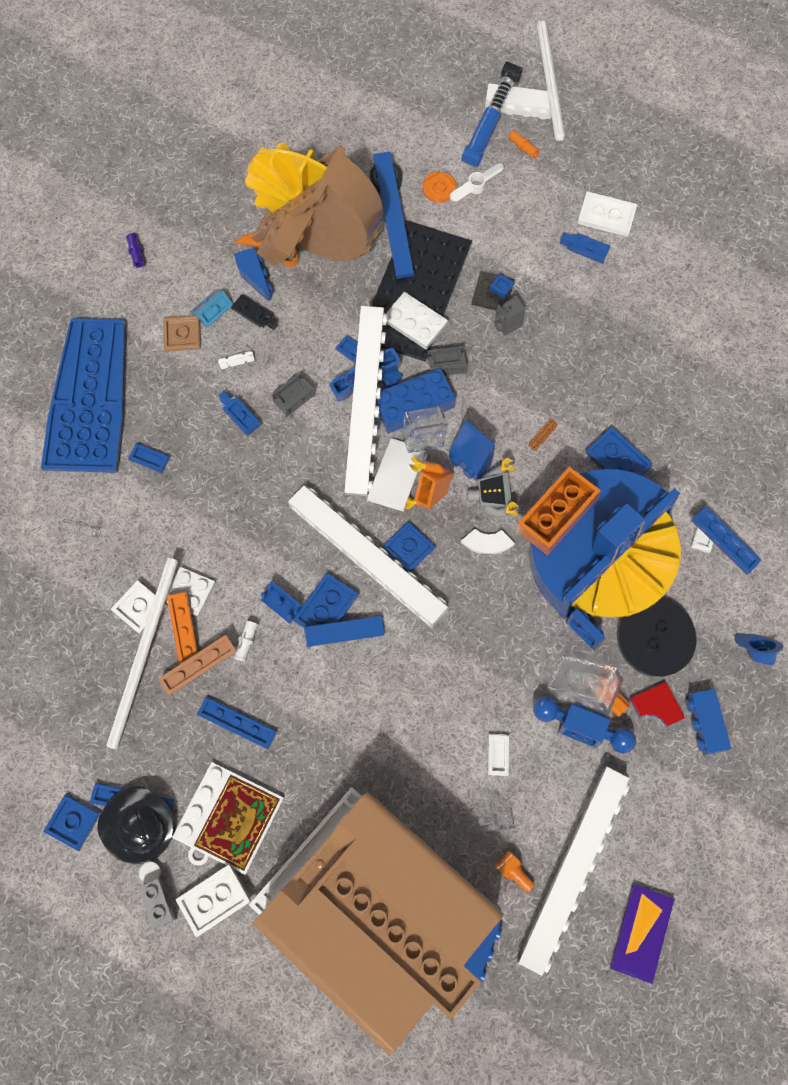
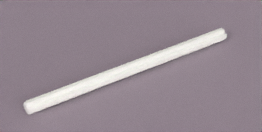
(550, 81)
(142, 653)

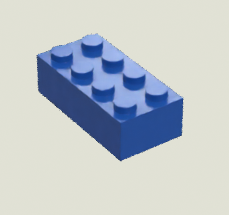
(415, 394)

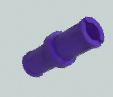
(135, 250)

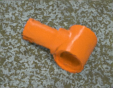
(512, 870)

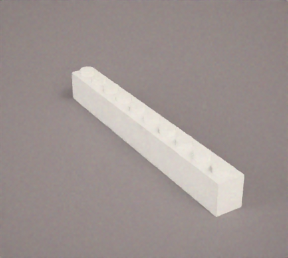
(364, 401)
(368, 557)
(573, 871)

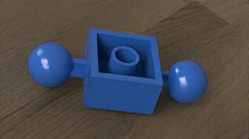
(584, 725)

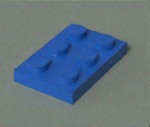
(615, 452)
(326, 604)

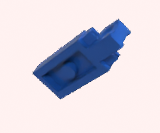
(585, 246)
(239, 414)

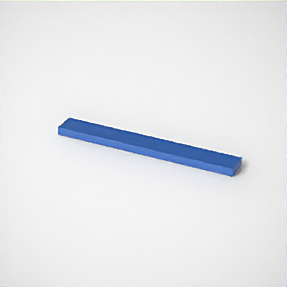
(393, 215)

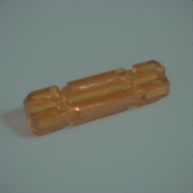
(542, 435)

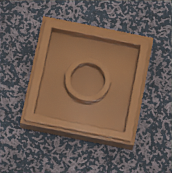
(181, 333)

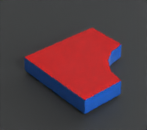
(659, 704)

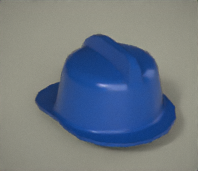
(759, 648)

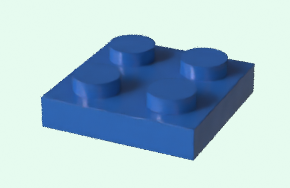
(585, 629)

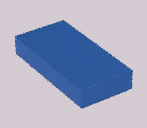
(149, 458)

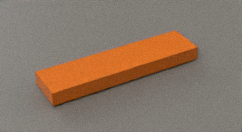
(182, 626)

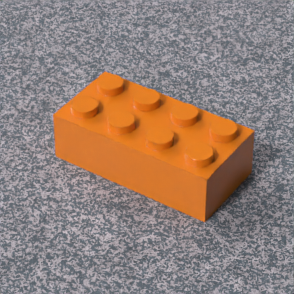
(558, 510)

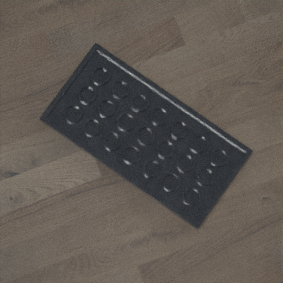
(436, 266)

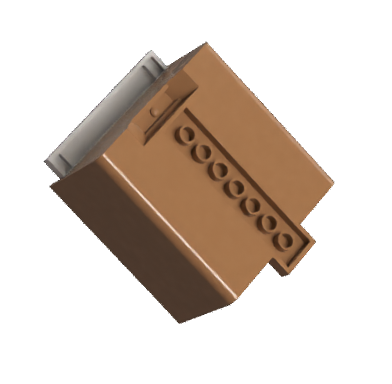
(376, 920)

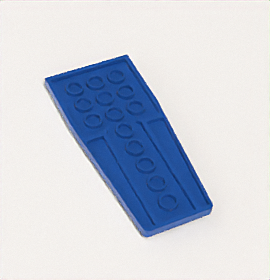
(87, 399)

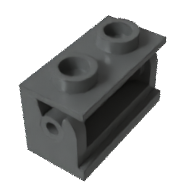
(510, 316)
(450, 360)
(293, 394)

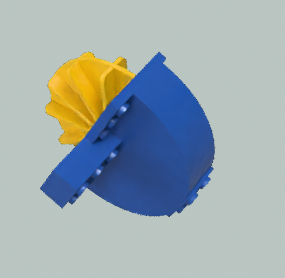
(617, 554)

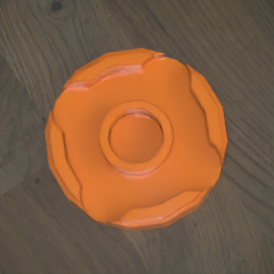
(441, 191)

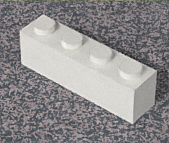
(522, 102)

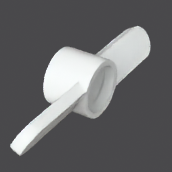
(468, 187)

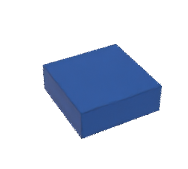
(501, 286)

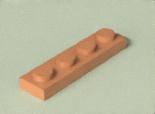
(197, 665)

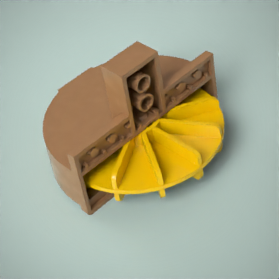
(312, 204)

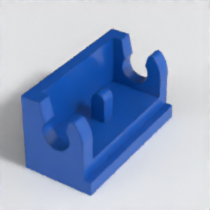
(280, 602)

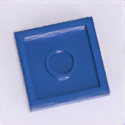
(409, 547)
(72, 822)

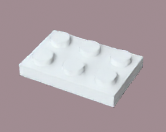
(607, 214)
(415, 320)
(213, 900)

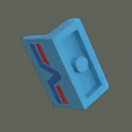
(212, 307)

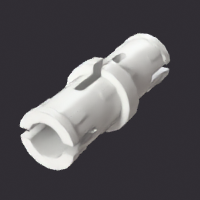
(245, 641)

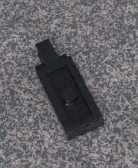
(254, 312)

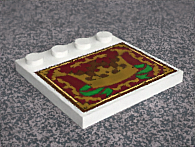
(228, 818)

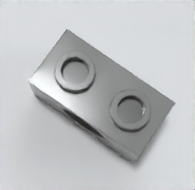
(157, 903)

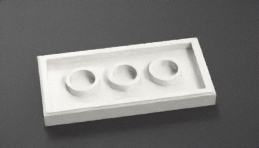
(394, 476)

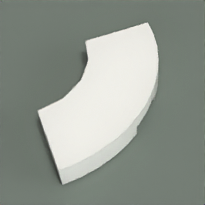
(487, 543)

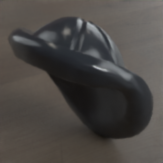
(136, 825)

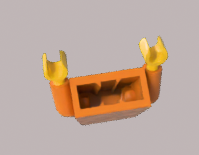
(432, 484)

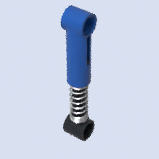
(474, 151)

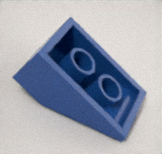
(472, 452)

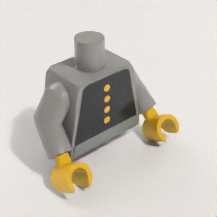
(494, 492)

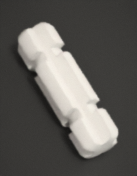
(236, 359)

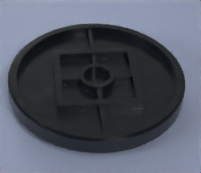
(657, 639)

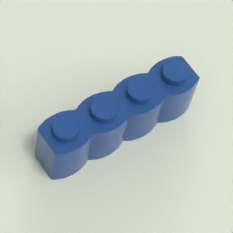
(343, 386)

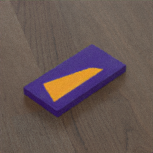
(642, 933)

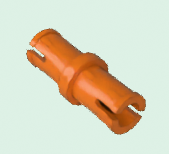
(524, 144)

